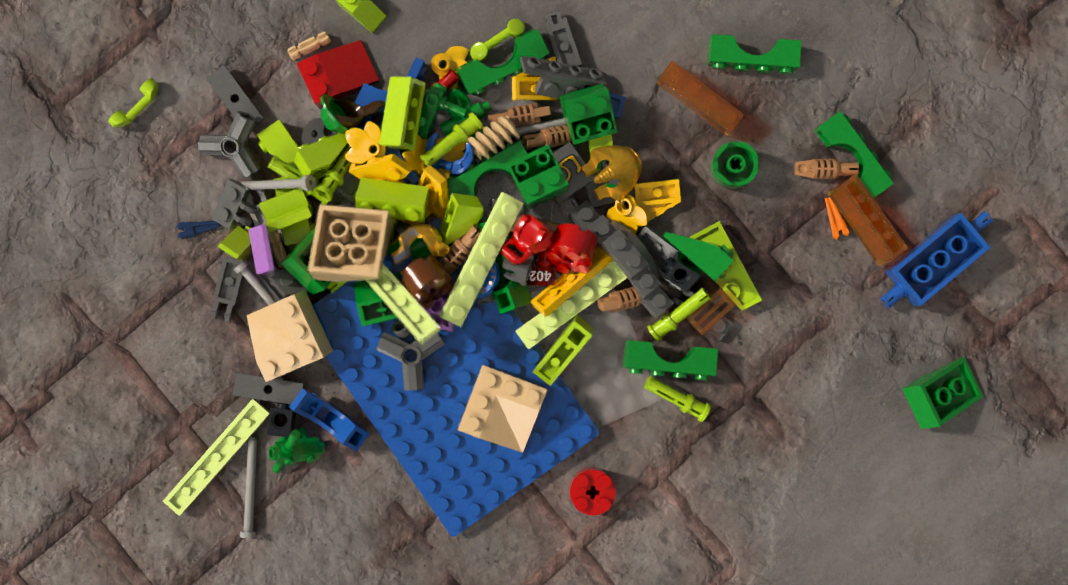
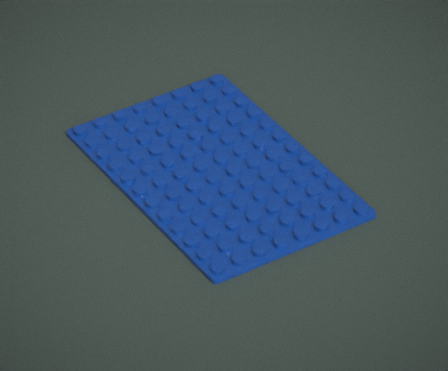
(450, 468)

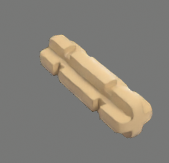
(308, 45)
(277, 248)

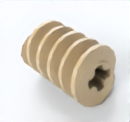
(493, 137)

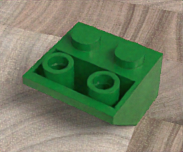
(588, 113)
(538, 177)
(370, 305)

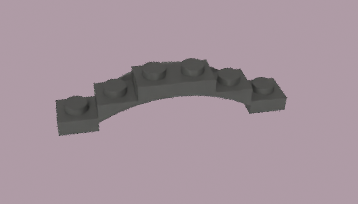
(628, 254)

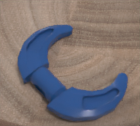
(458, 166)

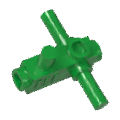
(436, 100)
(295, 448)

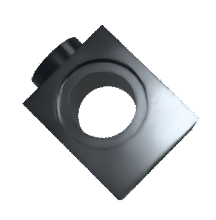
(681, 279)
(274, 427)

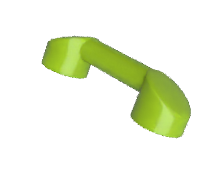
(480, 50)
(120, 119)

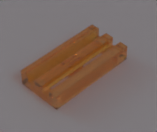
(695, 324)

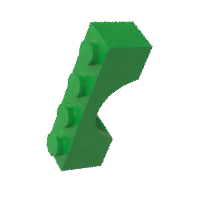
(725, 52)
(477, 76)
(840, 133)
(466, 183)
(508, 294)
(698, 361)

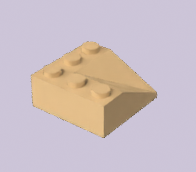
(349, 243)
(287, 336)
(502, 409)

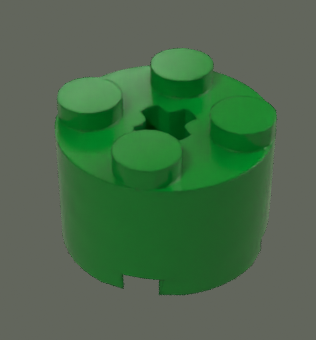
(729, 153)

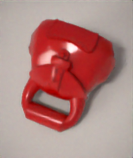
(529, 237)

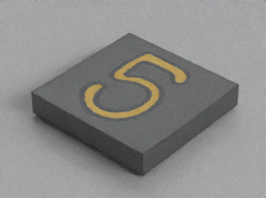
(571, 164)

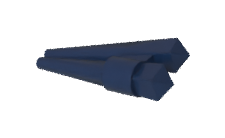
(192, 229)

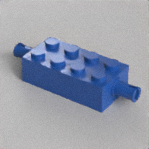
(937, 259)

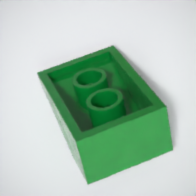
(705, 255)
(298, 263)
(942, 394)

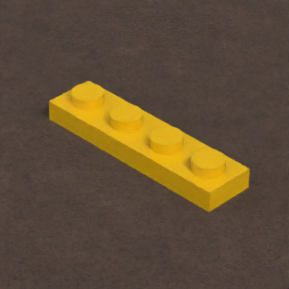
(568, 284)

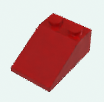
(337, 72)

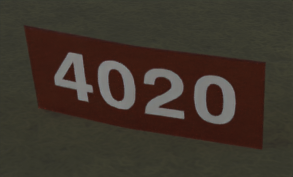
(542, 276)

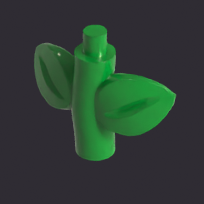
(460, 98)

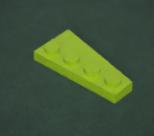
(734, 279)

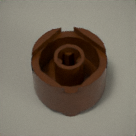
(426, 281)

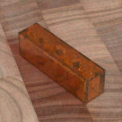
(699, 98)
(867, 220)

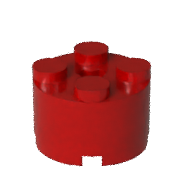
(572, 249)
(601, 500)

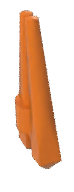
(836, 221)

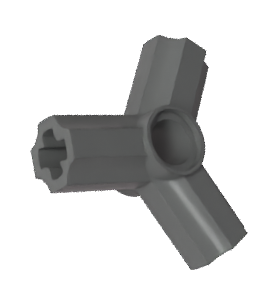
(239, 134)
(412, 371)

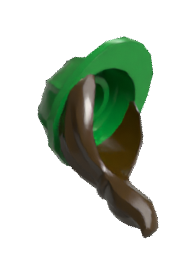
(343, 114)

